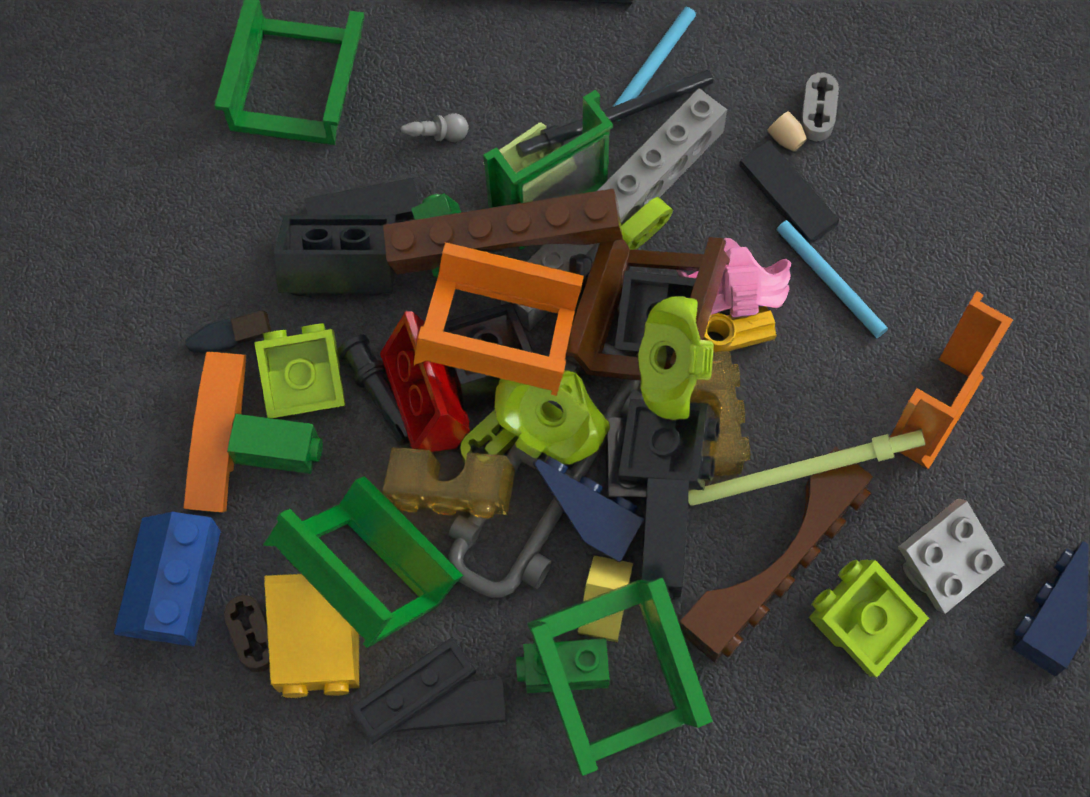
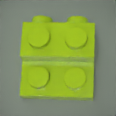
(300, 371)
(868, 615)

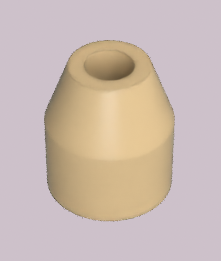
(788, 132)

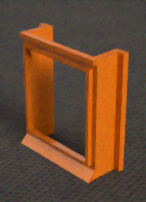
(507, 281)
(967, 352)

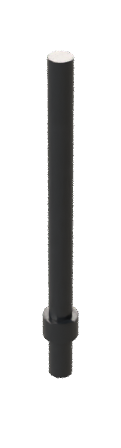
(554, 137)

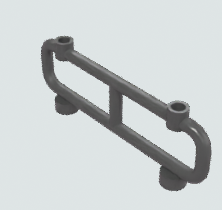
(531, 565)

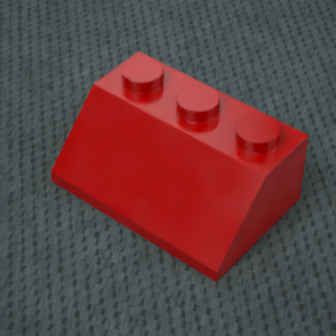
(423, 391)

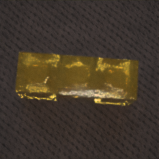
(720, 393)
(480, 488)

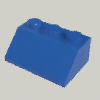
(168, 578)

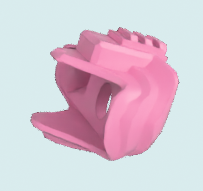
(747, 284)

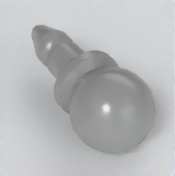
(451, 128)

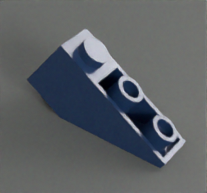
(595, 518)
(1060, 620)

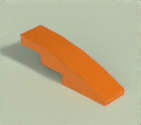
(217, 403)

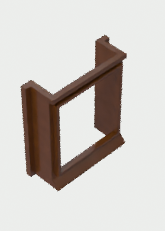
(605, 289)

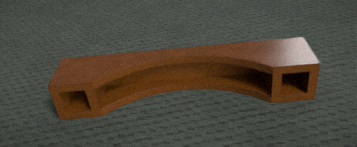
(558, 220)
(724, 613)

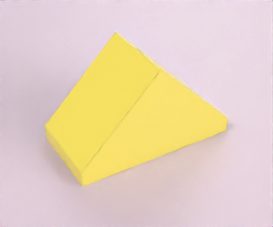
(603, 577)

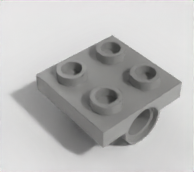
(950, 556)

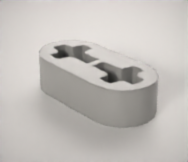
(826, 107)

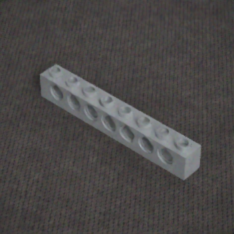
(644, 177)

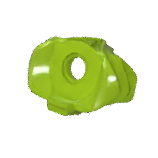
(669, 390)
(544, 427)

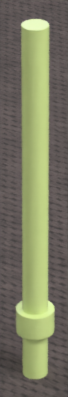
(881, 447)

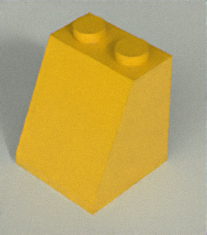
(308, 640)

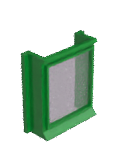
(567, 171)

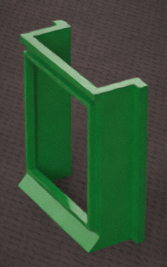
(241, 66)
(393, 541)
(671, 653)

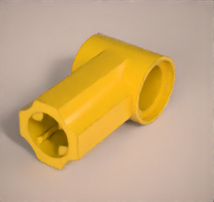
(742, 330)

